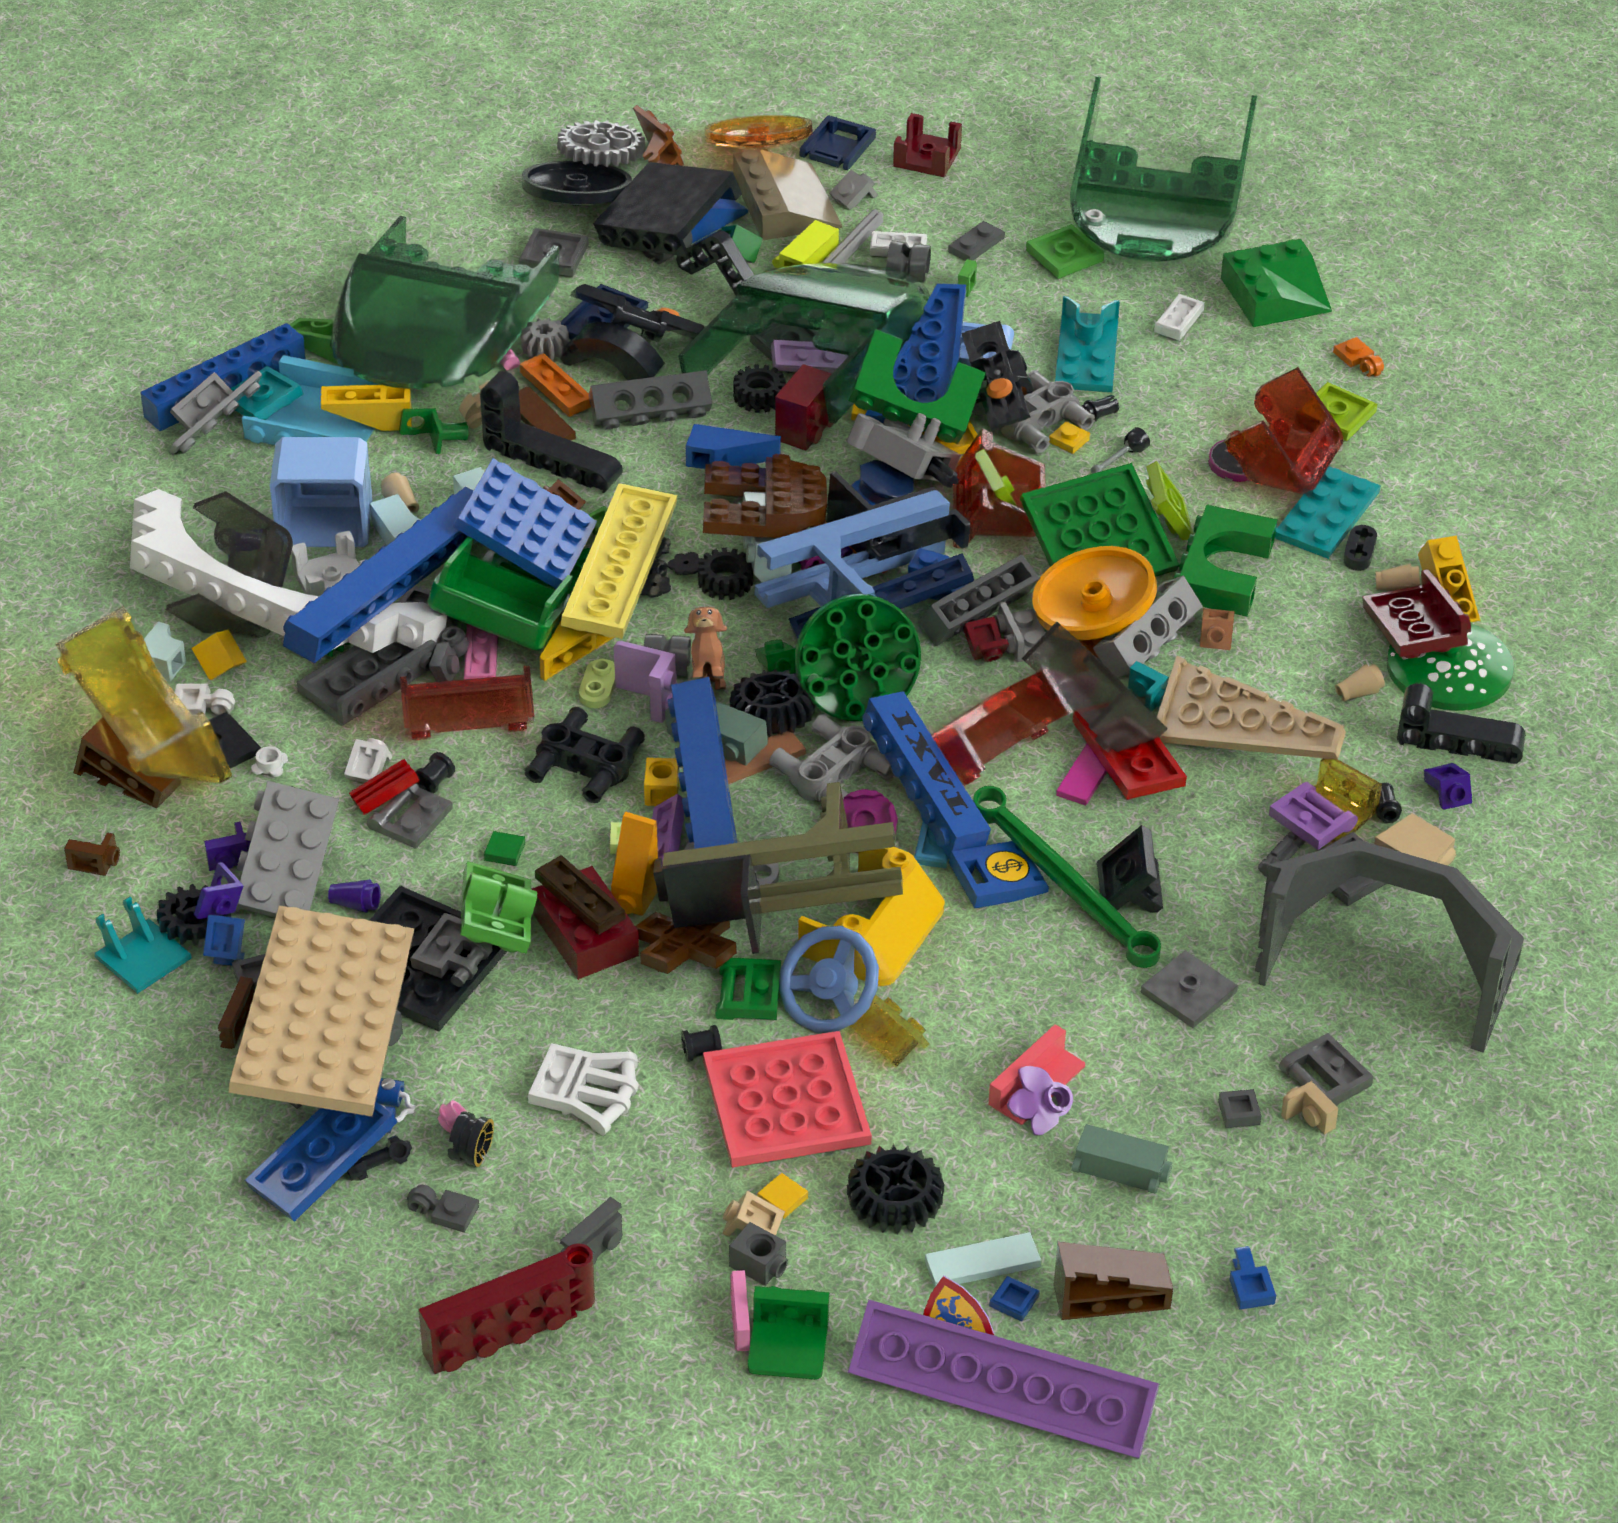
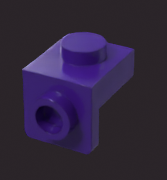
(226, 848)

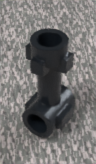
(394, 1150)

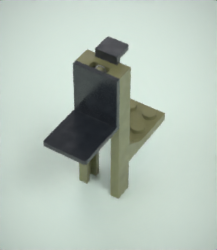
(722, 884)

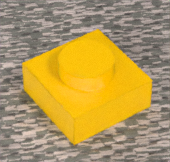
(1069, 437)

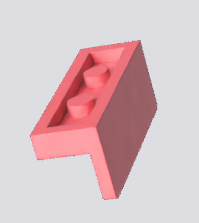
(1045, 1053)

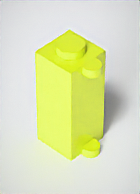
(810, 246)

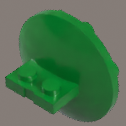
(856, 652)

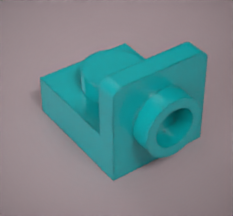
(1148, 684)

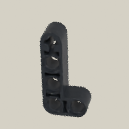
(1456, 732)

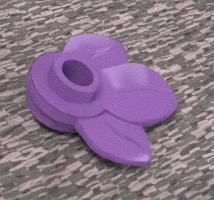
(1035, 1100)

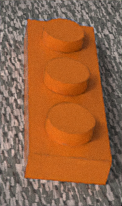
(555, 384)

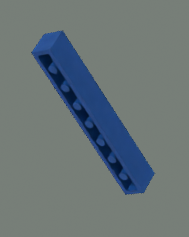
(703, 764)

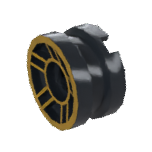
(470, 1138)

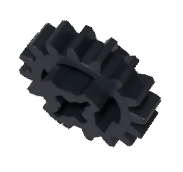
(185, 923)

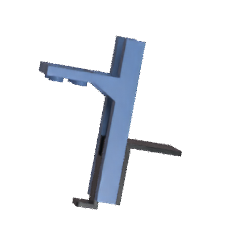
(880, 533)

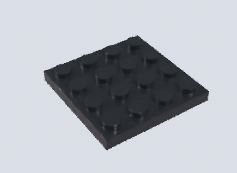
(423, 995)

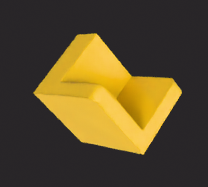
(218, 654)

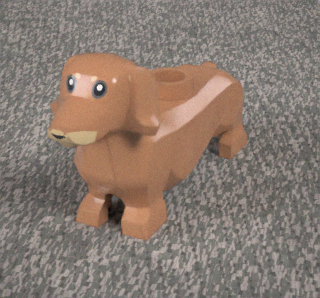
(707, 648)

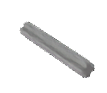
(855, 238)

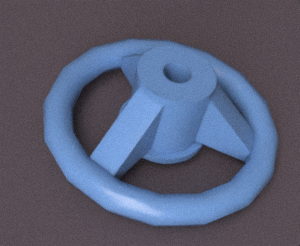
(830, 979)

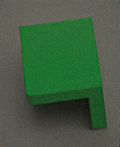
(746, 241)

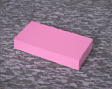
(740, 1310)

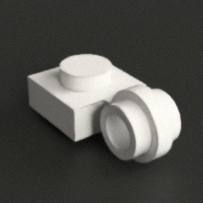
(198, 697)

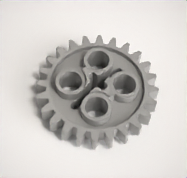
(601, 143)

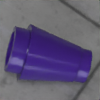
(357, 895)

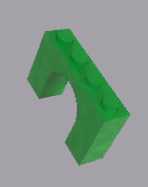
(877, 391)
(1225, 531)

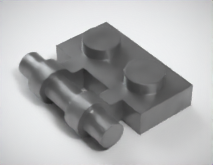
(442, 950)

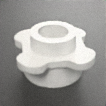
(269, 761)

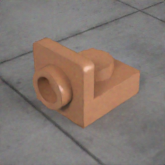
(1217, 629)

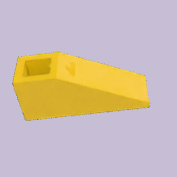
(1446, 562)

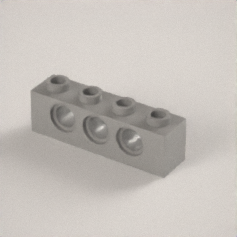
(1141, 640)

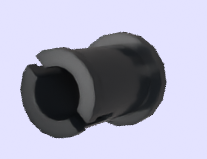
(1102, 406)
(1388, 805)

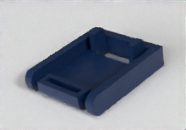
(836, 149)

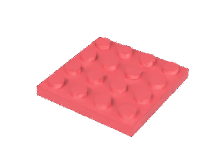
(786, 1099)

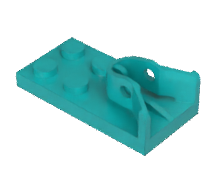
(1087, 346)

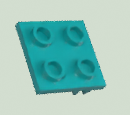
(142, 954)

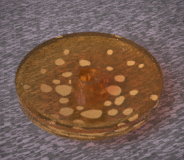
(758, 131)

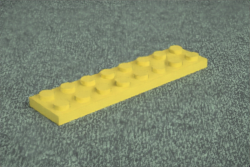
(619, 561)

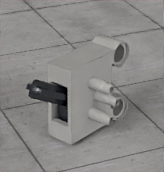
(907, 447)

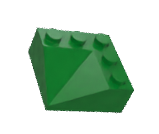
(1275, 282)

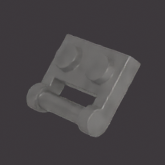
(417, 820)
(1332, 1064)

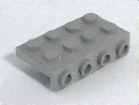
(285, 848)

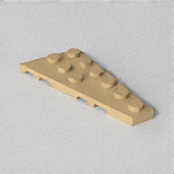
(1235, 716)

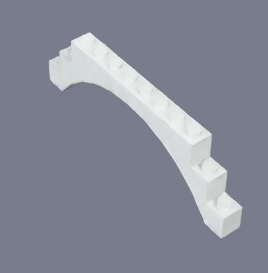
(170, 555)

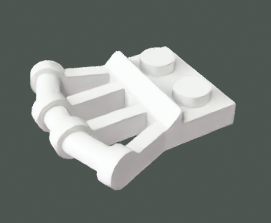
(563, 1080)

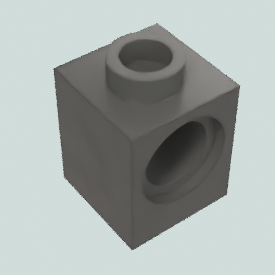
(758, 1254)

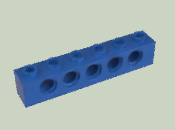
(230, 366)

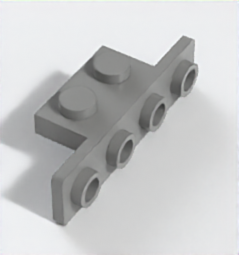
(206, 404)

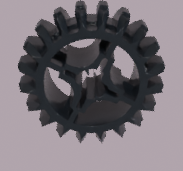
(775, 699)
(899, 1197)

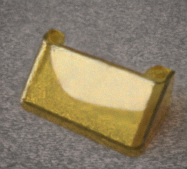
(139, 704)

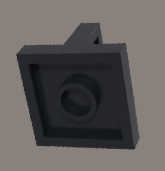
(1131, 873)

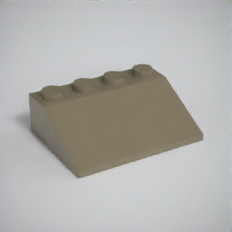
(781, 193)

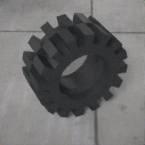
(753, 378)
(725, 585)

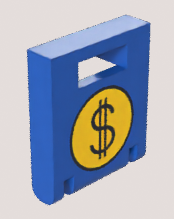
(1006, 873)

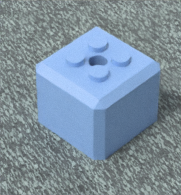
(322, 489)

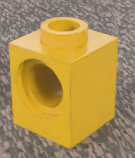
(660, 780)

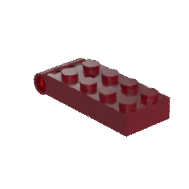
(507, 1309)

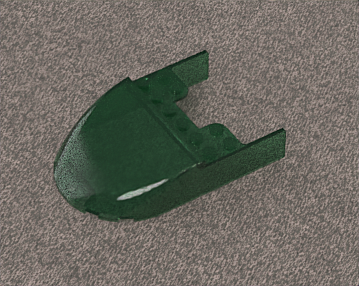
(1152, 210)
(831, 298)
(432, 322)

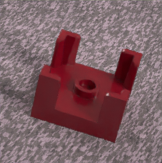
(927, 152)

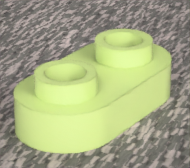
(597, 683)

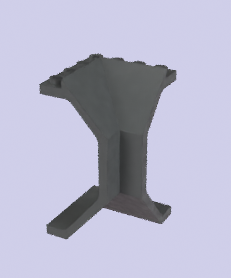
(1485, 935)

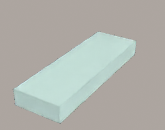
(984, 1259)

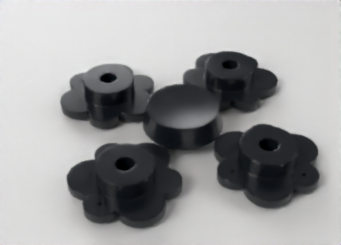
(656, 582)

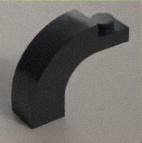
(618, 346)

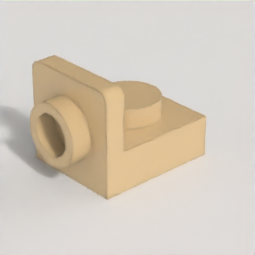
(1314, 1105)
(754, 1210)

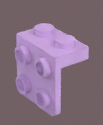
(647, 673)

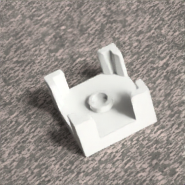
(324, 571)

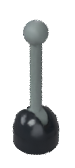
(1134, 441)

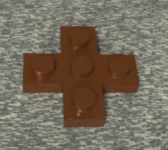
(675, 945)

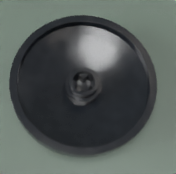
(574, 182)

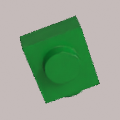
(777, 656)

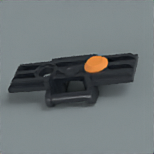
(652, 323)
(1005, 372)

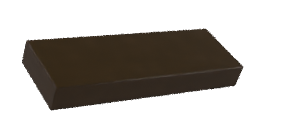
(580, 894)

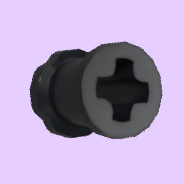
(435, 772)
(698, 1042)

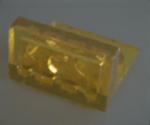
(1348, 791)

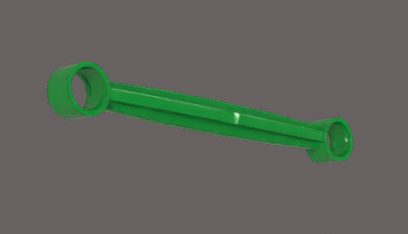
(1067, 878)

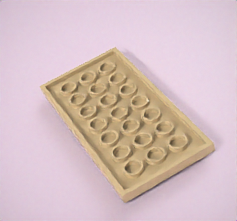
(323, 1011)

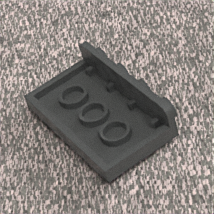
(363, 678)

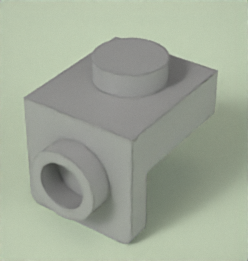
(853, 189)

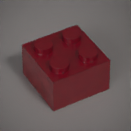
(802, 408)

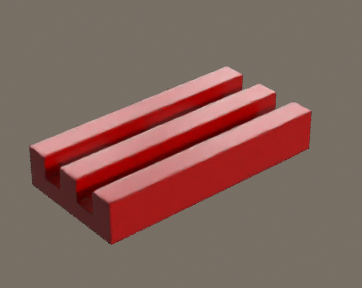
(384, 786)

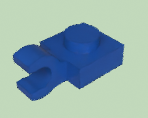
(1250, 1283)

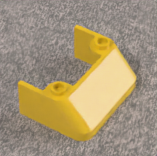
(896, 925)

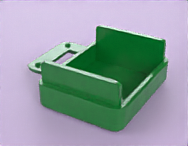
(498, 598)

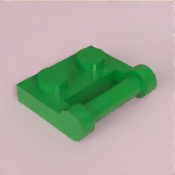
(760, 989)

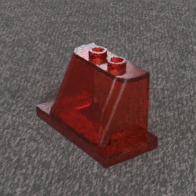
(976, 498)

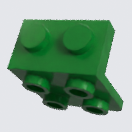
(788, 1332)

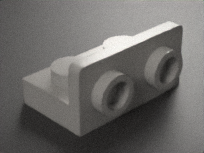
(1019, 628)

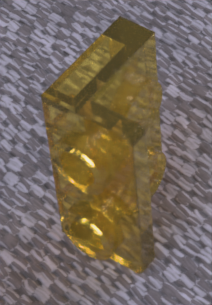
(888, 1031)

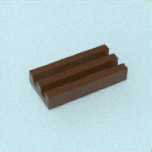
(236, 1013)

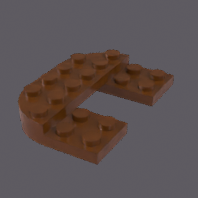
(792, 491)

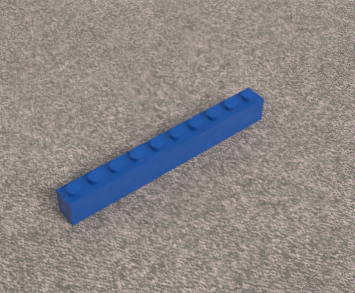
(376, 582)

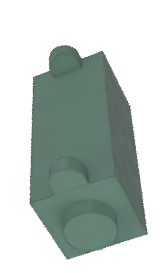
(1122, 1158)

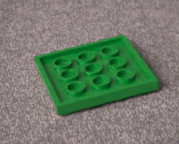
(1097, 512)

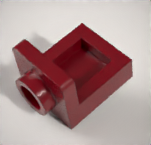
(985, 639)

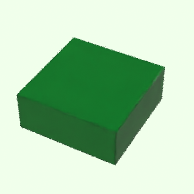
(504, 848)

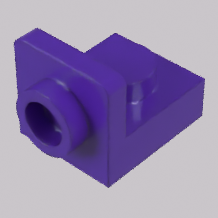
(1451, 783)

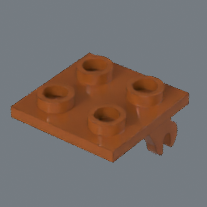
(660, 138)

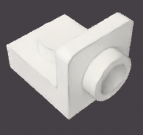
(367, 759)

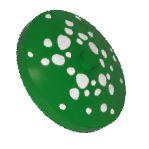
(1461, 677)

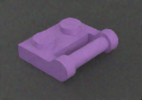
(1311, 816)

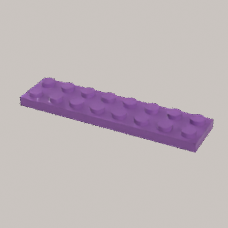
(1004, 1378)

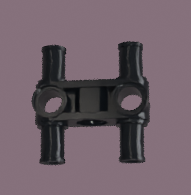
(581, 751)

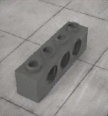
(692, 385)
(978, 599)

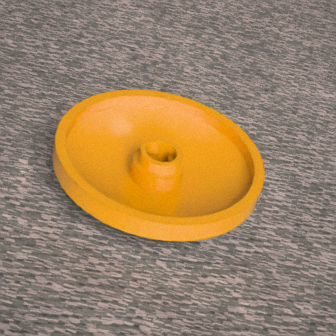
(1095, 591)

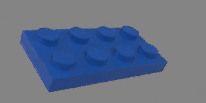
(317, 1157)

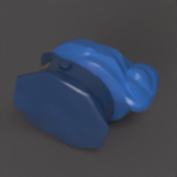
(882, 482)

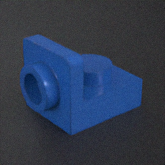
(224, 939)

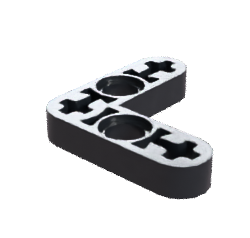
(721, 251)

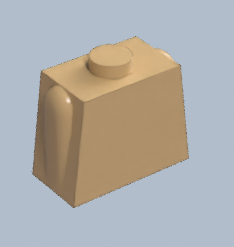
(1418, 839)

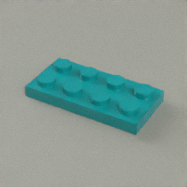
(1327, 512)

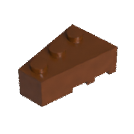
(106, 759)

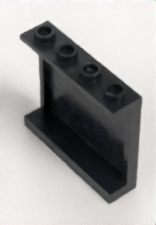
(663, 207)

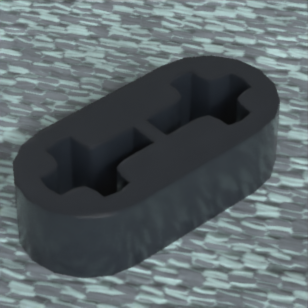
(1354, 546)

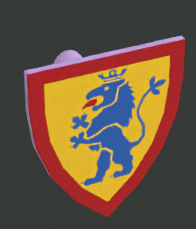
(957, 1306)

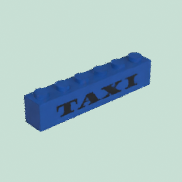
(925, 773)

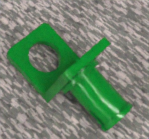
(431, 424)

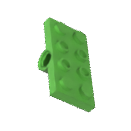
(497, 908)

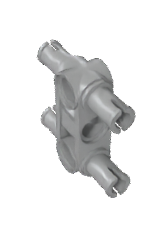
(1047, 406)
(836, 760)

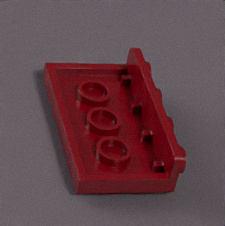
(1419, 618)

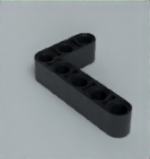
(538, 448)

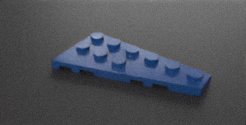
(932, 349)

